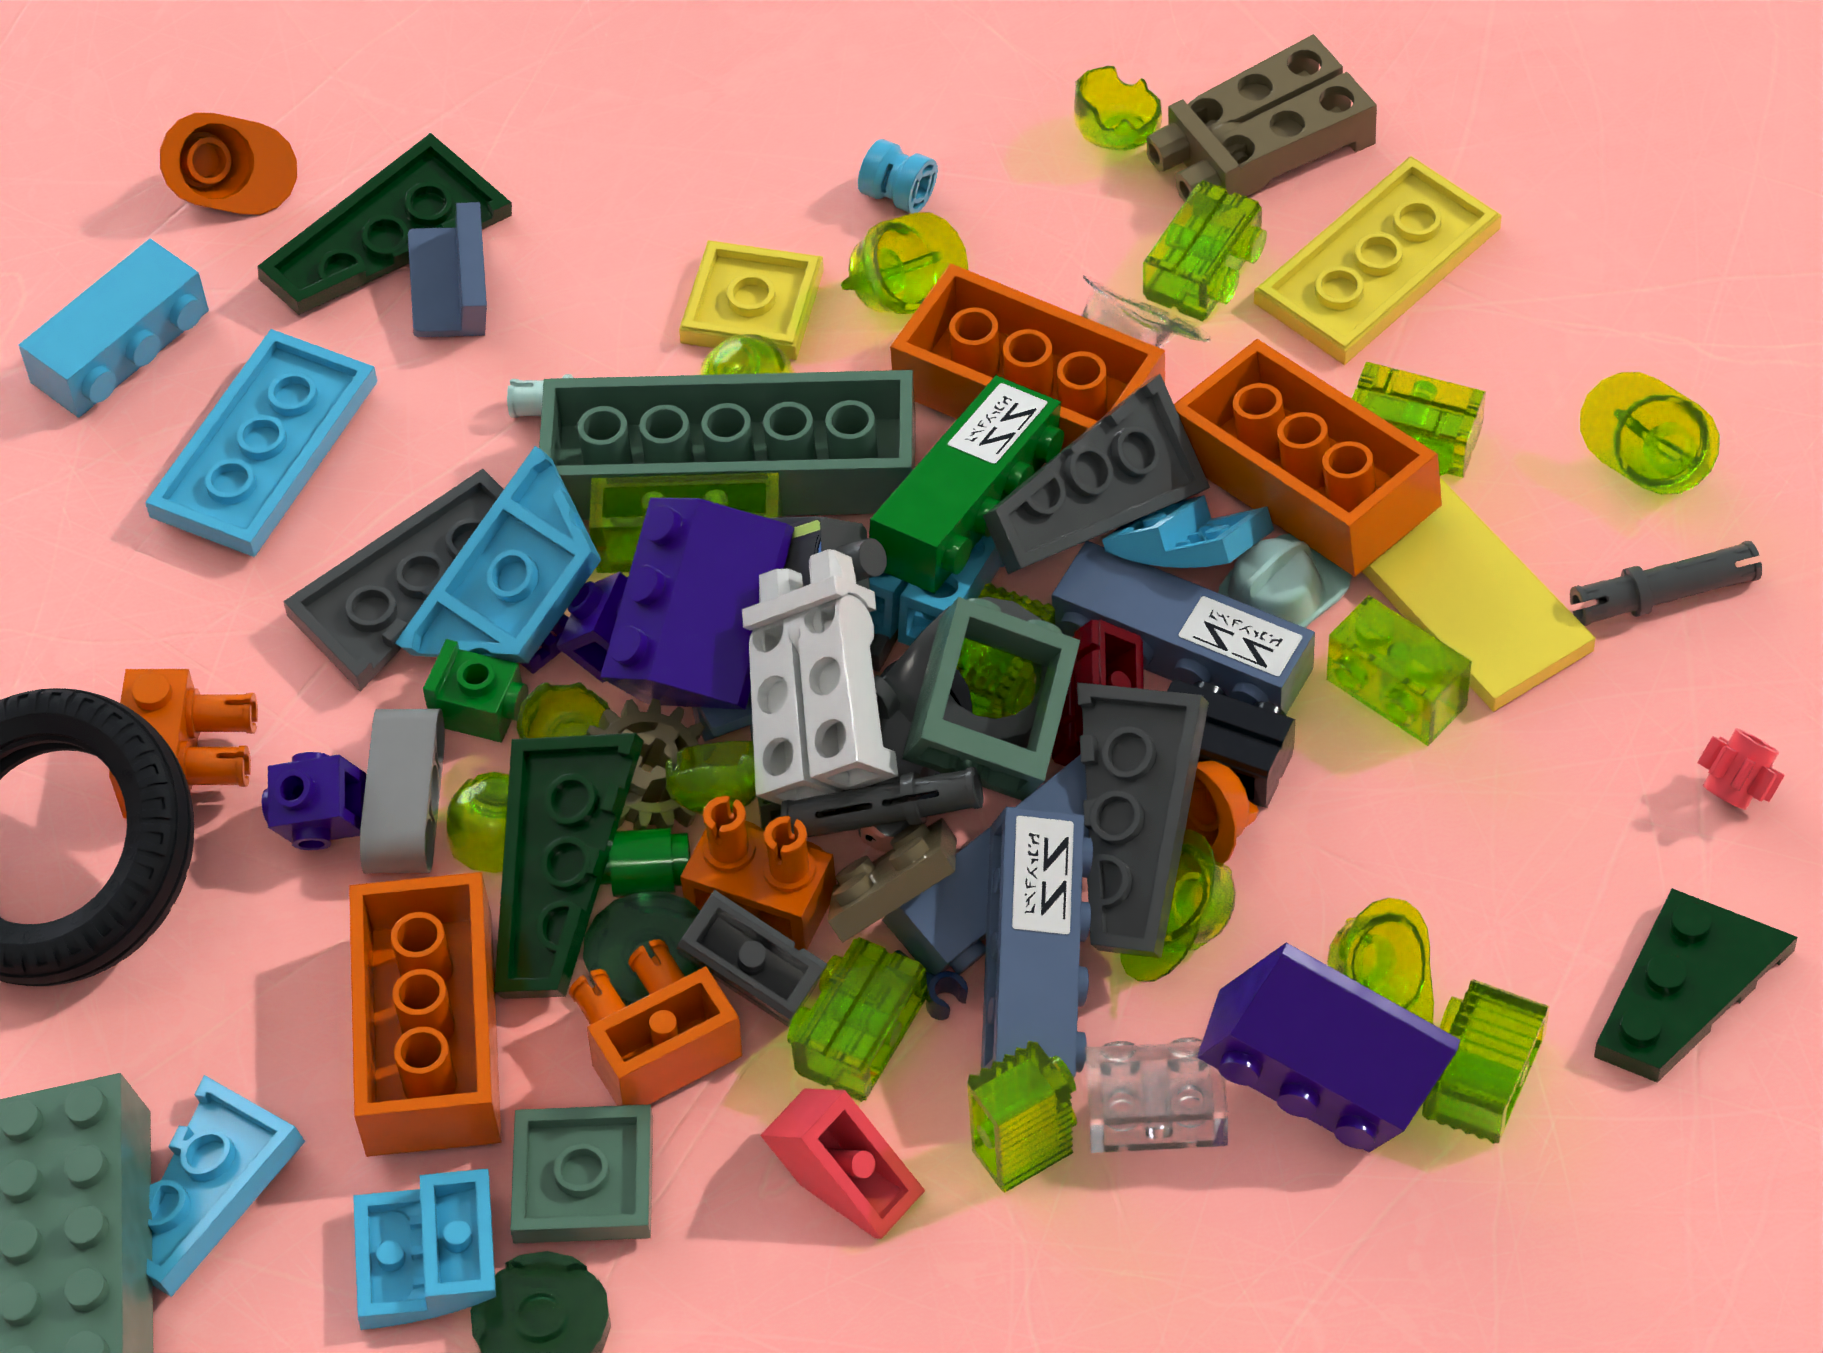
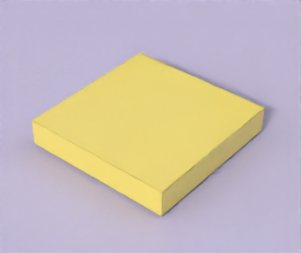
(751, 293)

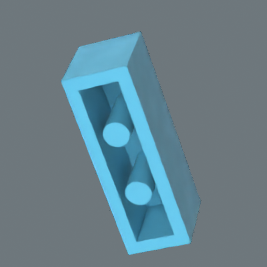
(114, 328)

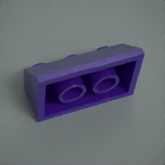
(684, 602)
(1325, 1047)

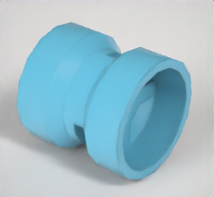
(897, 176)

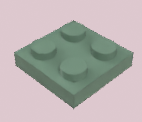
(582, 1174)

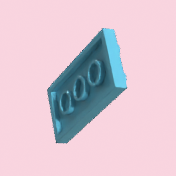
(261, 442)

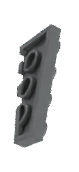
(1104, 479)
(373, 595)
(1139, 788)

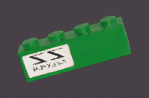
(979, 461)

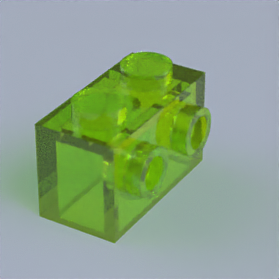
(1398, 670)

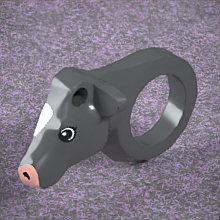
(897, 700)

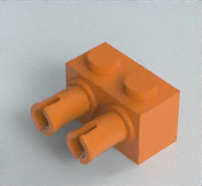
(179, 715)
(762, 871)
(662, 1039)

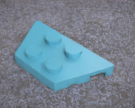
(510, 573)

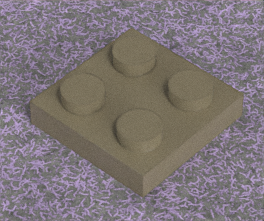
(876, 888)

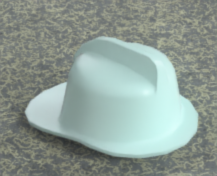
(1286, 580)

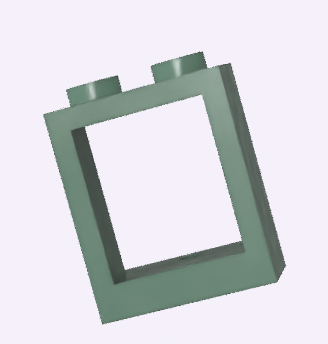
(954, 747)

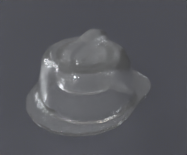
(1137, 318)

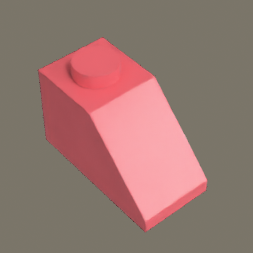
(843, 1159)

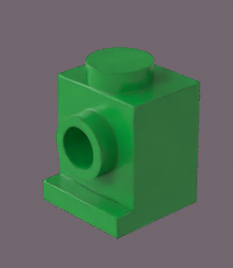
(475, 692)

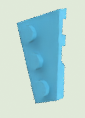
(212, 1179)

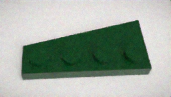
(370, 227)
(556, 846)

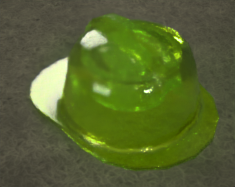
(903, 261)
(1649, 432)
(1198, 911)
(1388, 953)

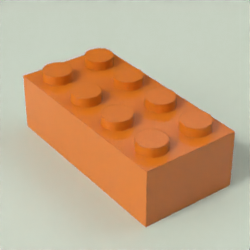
(985, 329)
(1310, 457)
(424, 1015)

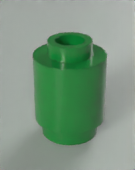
(646, 861)

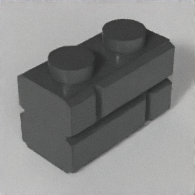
(751, 958)

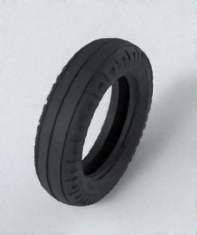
(155, 845)

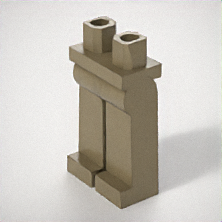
(1265, 122)

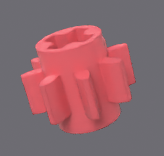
(1740, 768)

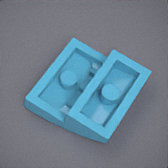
(1188, 537)
(424, 1249)

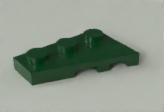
(1684, 980)

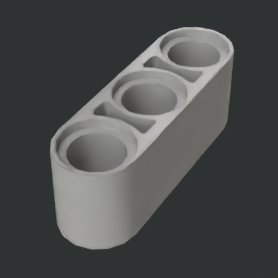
(402, 791)

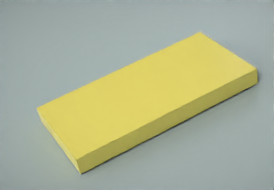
(1377, 260)
(1480, 601)

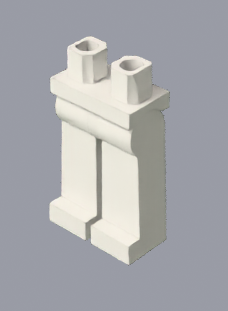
(814, 683)

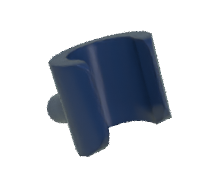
(940, 983)

